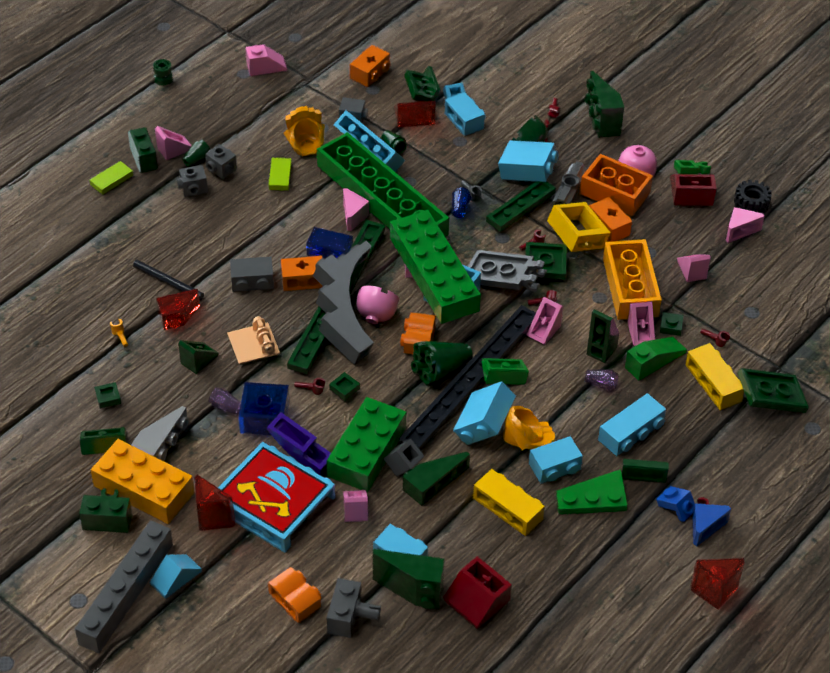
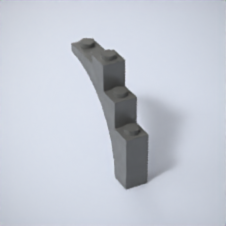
(339, 322)

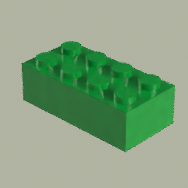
(365, 443)

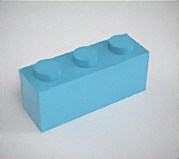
(632, 424)

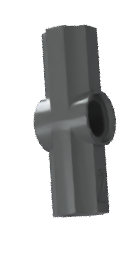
(570, 184)

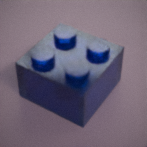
(261, 405)

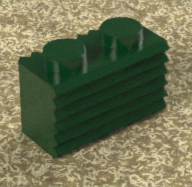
(143, 150)

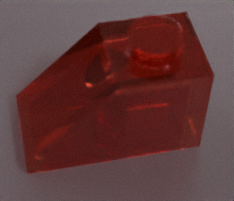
(177, 308)

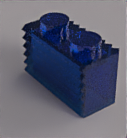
(327, 243)

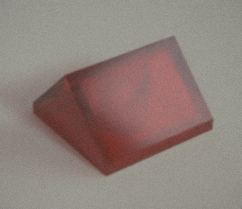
(415, 113)
(213, 506)
(716, 579)

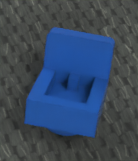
(678, 500)

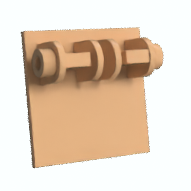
(253, 342)

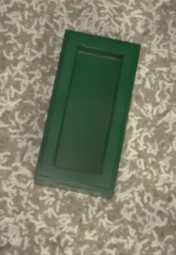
(645, 470)

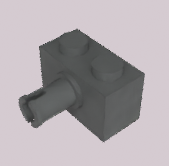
(346, 607)

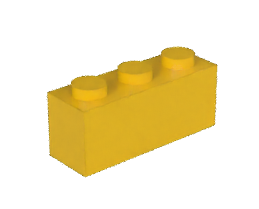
(715, 376)
(508, 502)

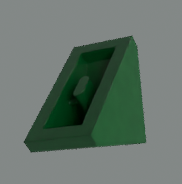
(196, 355)

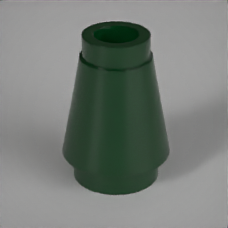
(395, 141)
(196, 153)

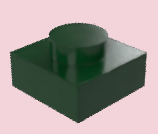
(671, 324)
(344, 386)
(107, 395)

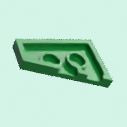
(593, 496)

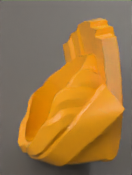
(305, 130)
(525, 430)

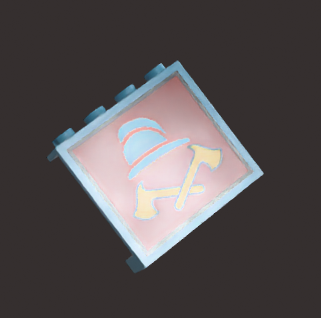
(274, 494)

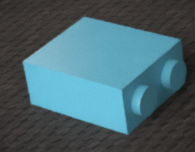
(528, 161)
(484, 413)

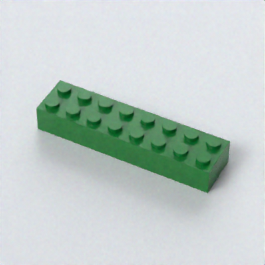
(365, 174)

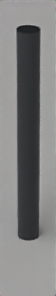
(164, 277)

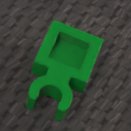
(691, 167)

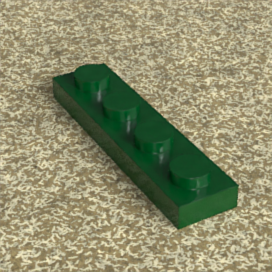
(520, 205)

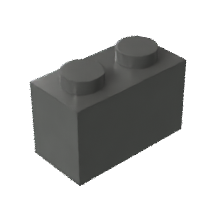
(251, 274)

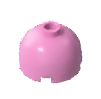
(640, 158)
(375, 304)

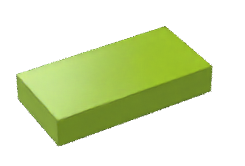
(280, 174)
(111, 177)

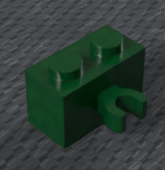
(106, 513)

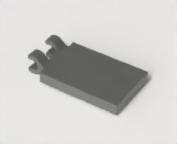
(507, 270)

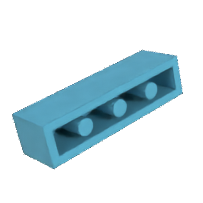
(372, 142)

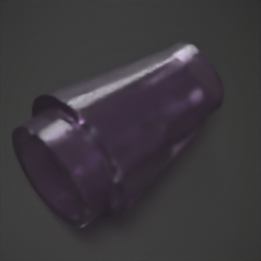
(602, 378)
(224, 400)

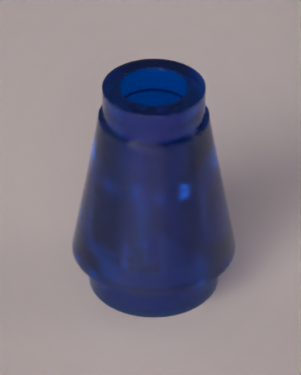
(460, 201)

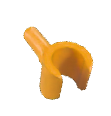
(119, 330)

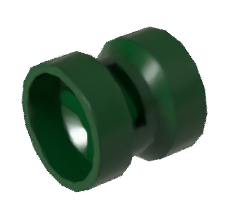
(162, 70)

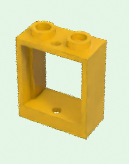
(594, 235)

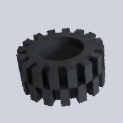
(756, 190)

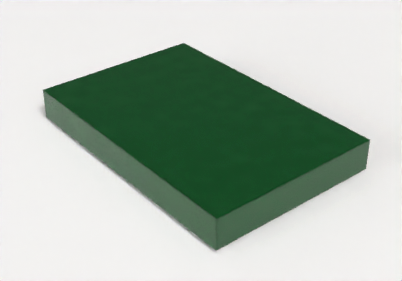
(773, 390)

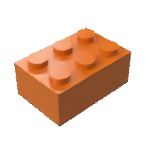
(618, 181)

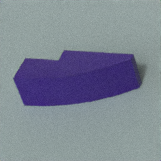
(299, 443)

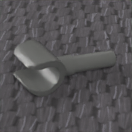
(473, 189)

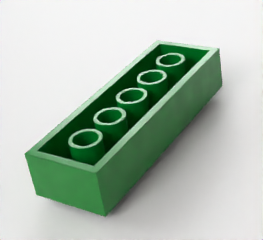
(435, 266)

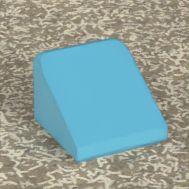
(453, 90)

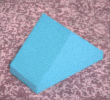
(174, 573)

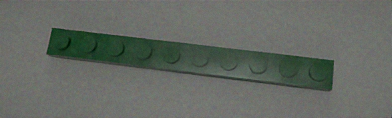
(312, 338)

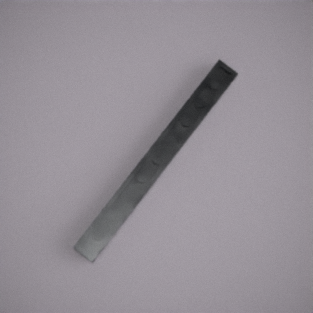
(468, 379)

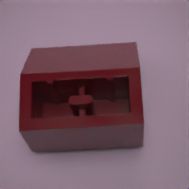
(693, 189)
(478, 592)

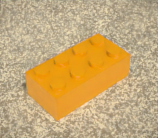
(630, 276)
(146, 480)

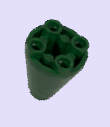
(438, 359)

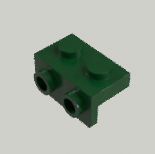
(422, 85)

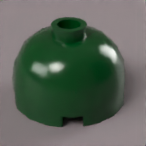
(533, 131)

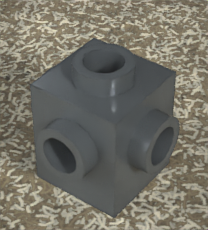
(221, 161)
(192, 181)

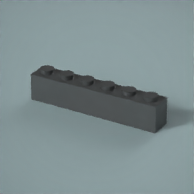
(124, 587)

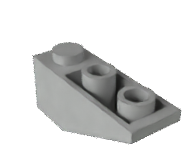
(162, 434)

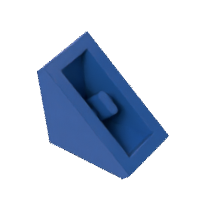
(708, 520)

